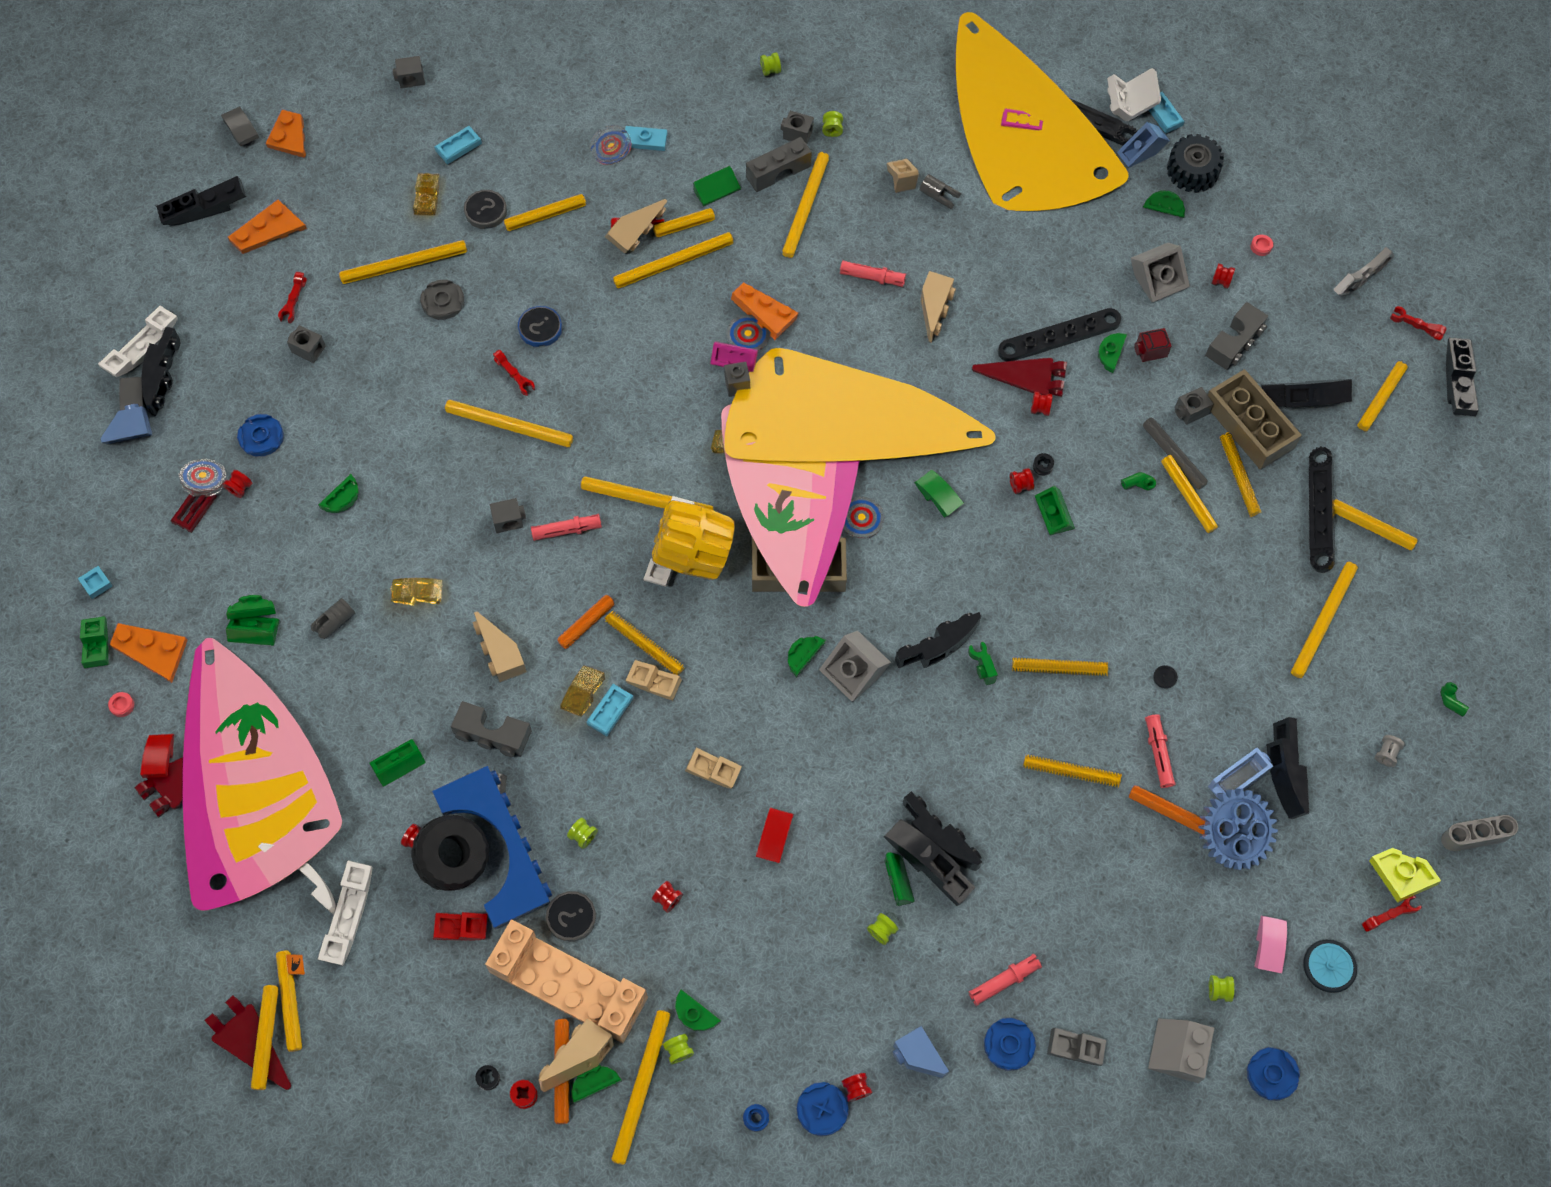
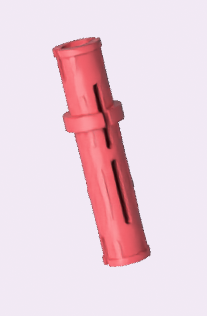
(872, 273)
(570, 526)
(1158, 740)
(1005, 979)

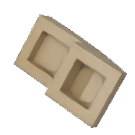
(653, 680)
(714, 769)

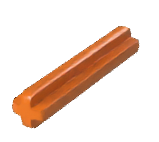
(585, 621)

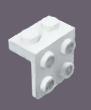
(1135, 96)

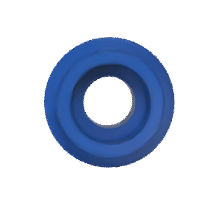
(762, 1111)

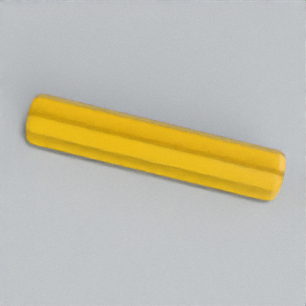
(684, 222)

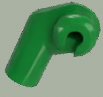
(1140, 480)
(1450, 701)

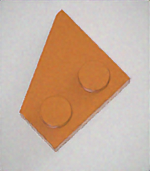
(288, 134)

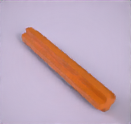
(1167, 808)
(561, 1092)

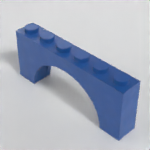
(480, 796)

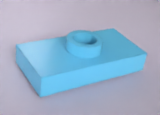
(1166, 115)
(647, 138)
(458, 145)
(610, 710)

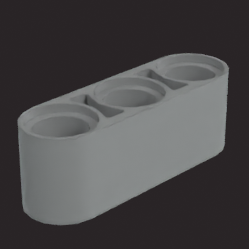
(1488, 827)

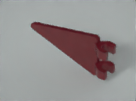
(1029, 375)
(168, 787)
(240, 1039)

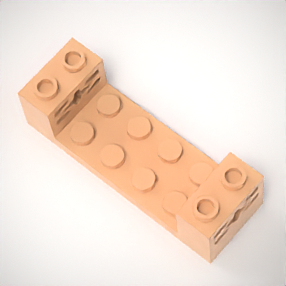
(566, 981)

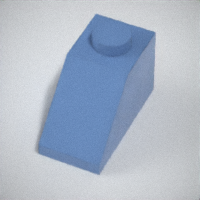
(1143, 144)
(128, 425)
(919, 1054)

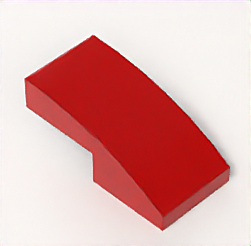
(157, 755)
(774, 835)
(460, 926)

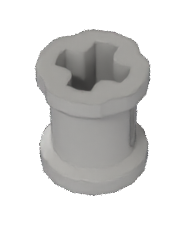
(1397, 745)

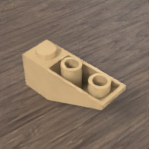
(629, 227)
(934, 297)
(502, 650)
(582, 1053)

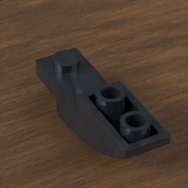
(196, 206)
(155, 372)
(1459, 377)
(1309, 392)
(948, 638)
(1287, 775)
(948, 839)
(931, 860)

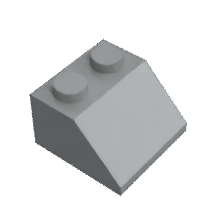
(1161, 271)
(854, 665)
(1181, 1049)

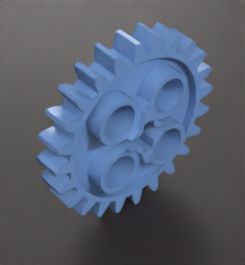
(1251, 845)

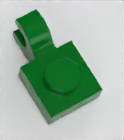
(985, 666)

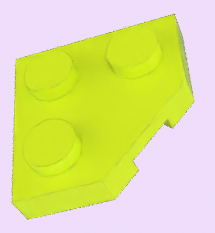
(1404, 874)

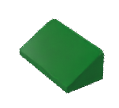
(716, 186)
(1054, 511)
(252, 630)
(397, 762)
(898, 879)

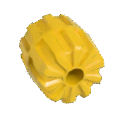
(693, 540)

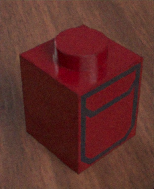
(1153, 345)

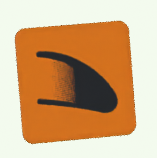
(295, 964)

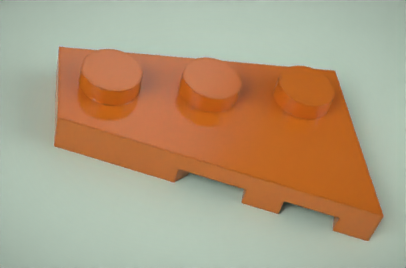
(268, 225)
(766, 310)
(151, 648)

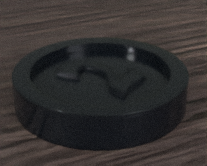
(1165, 677)

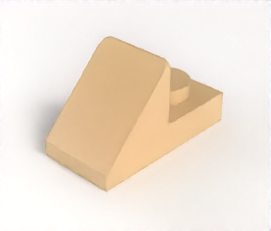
(903, 174)

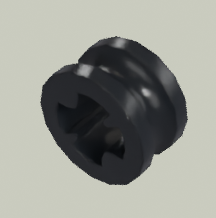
(1047, 459)
(495, 1075)

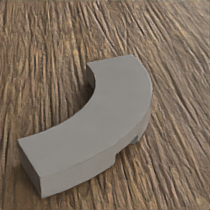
(1360, 277)

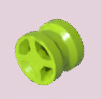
(770, 64)
(832, 124)
(582, 833)
(882, 929)
(1221, 988)
(678, 1049)

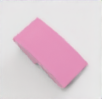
(1272, 944)

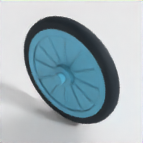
(1330, 966)

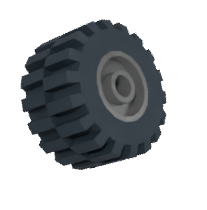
(1195, 163)

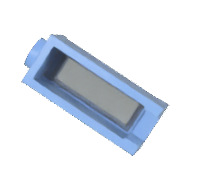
(1242, 773)

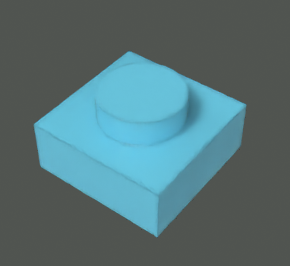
(95, 582)

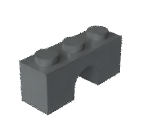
(764, 169)
(1226, 348)
(509, 738)

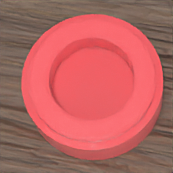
(1261, 245)
(121, 704)

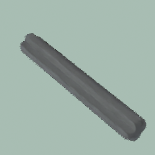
(1172, 449)

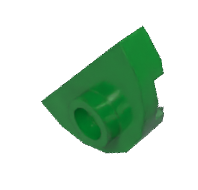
(1166, 202)
(1110, 350)
(341, 497)
(250, 607)
(802, 653)
(694, 1014)
(593, 1082)

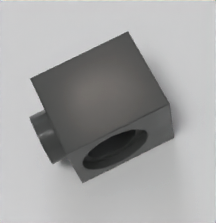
(409, 72)
(797, 126)
(313, 346)
(736, 377)
(1196, 398)
(507, 515)

